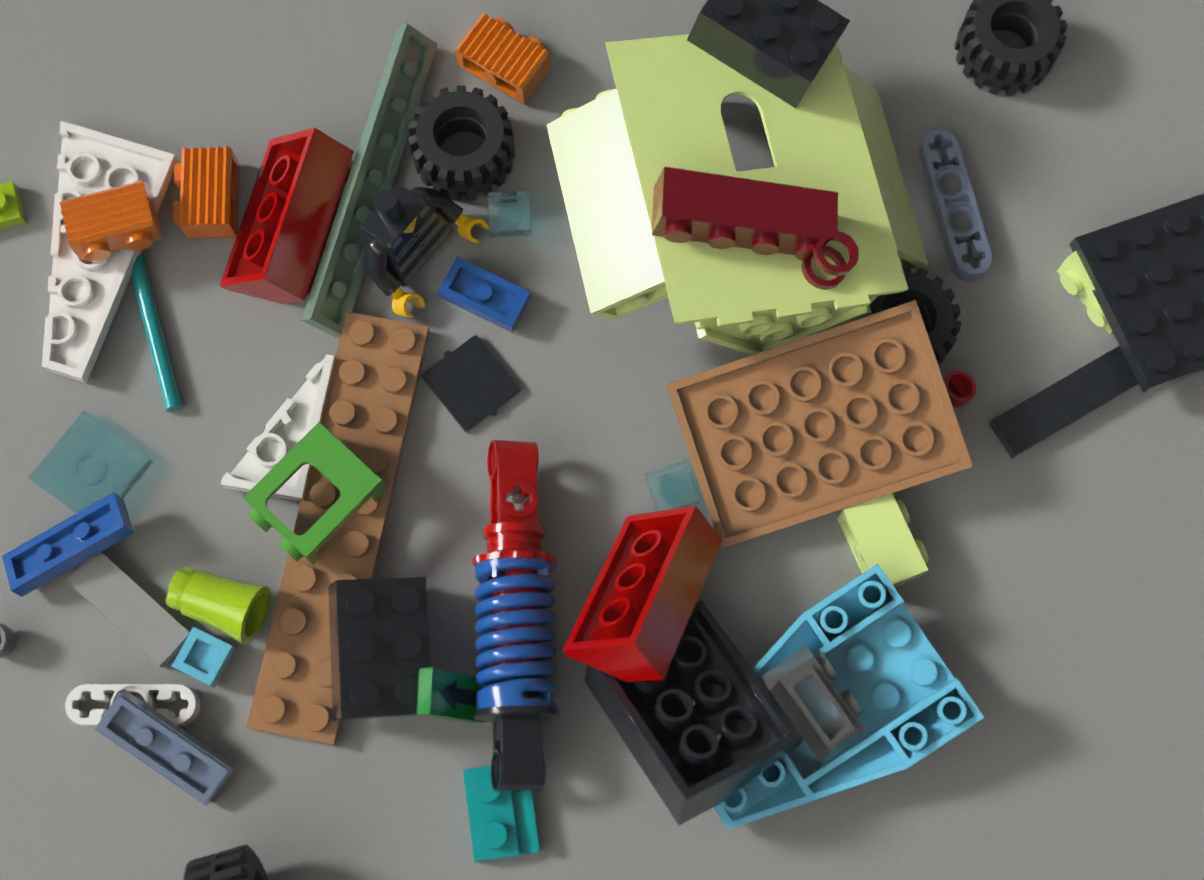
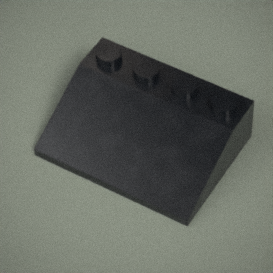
(700, 726)

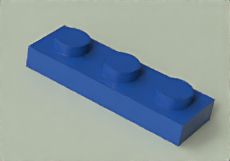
(67, 544)

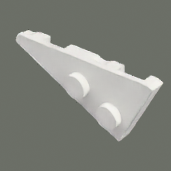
(282, 433)

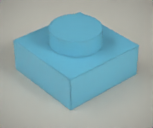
(203, 657)

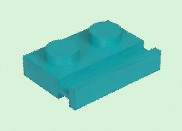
(499, 821)

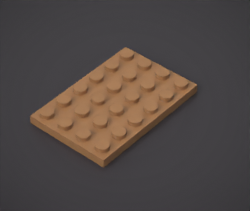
(819, 424)

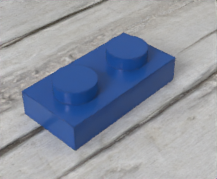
(484, 294)

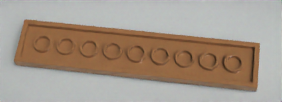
(369, 414)

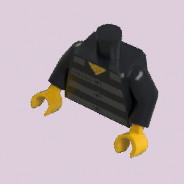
(405, 234)

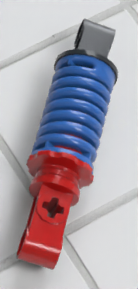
(510, 606)

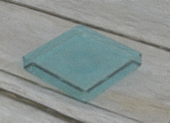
(89, 465)

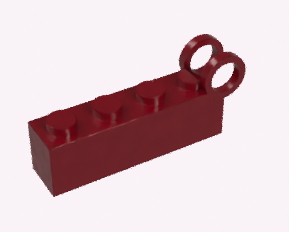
(754, 217)

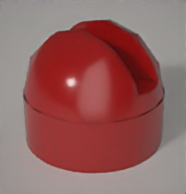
(960, 387)

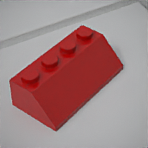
(288, 217)
(645, 594)

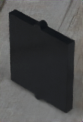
(470, 383)

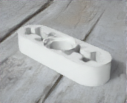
(102, 692)

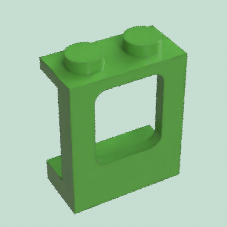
(340, 467)

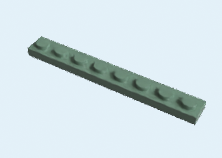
(371, 172)

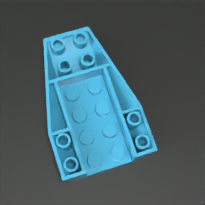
(894, 676)

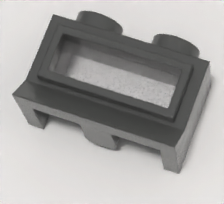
(813, 702)

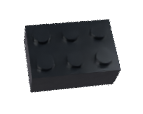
(770, 40)
(377, 646)

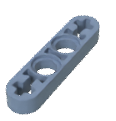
(960, 203)

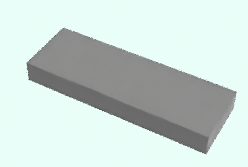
(129, 608)

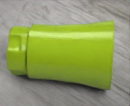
(220, 602)

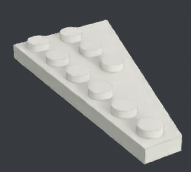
(85, 291)

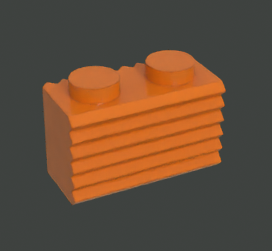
(504, 58)
(207, 193)
(111, 221)

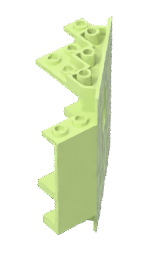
(672, 117)

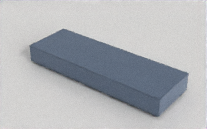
(165, 747)

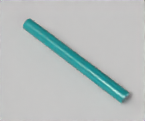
(155, 336)

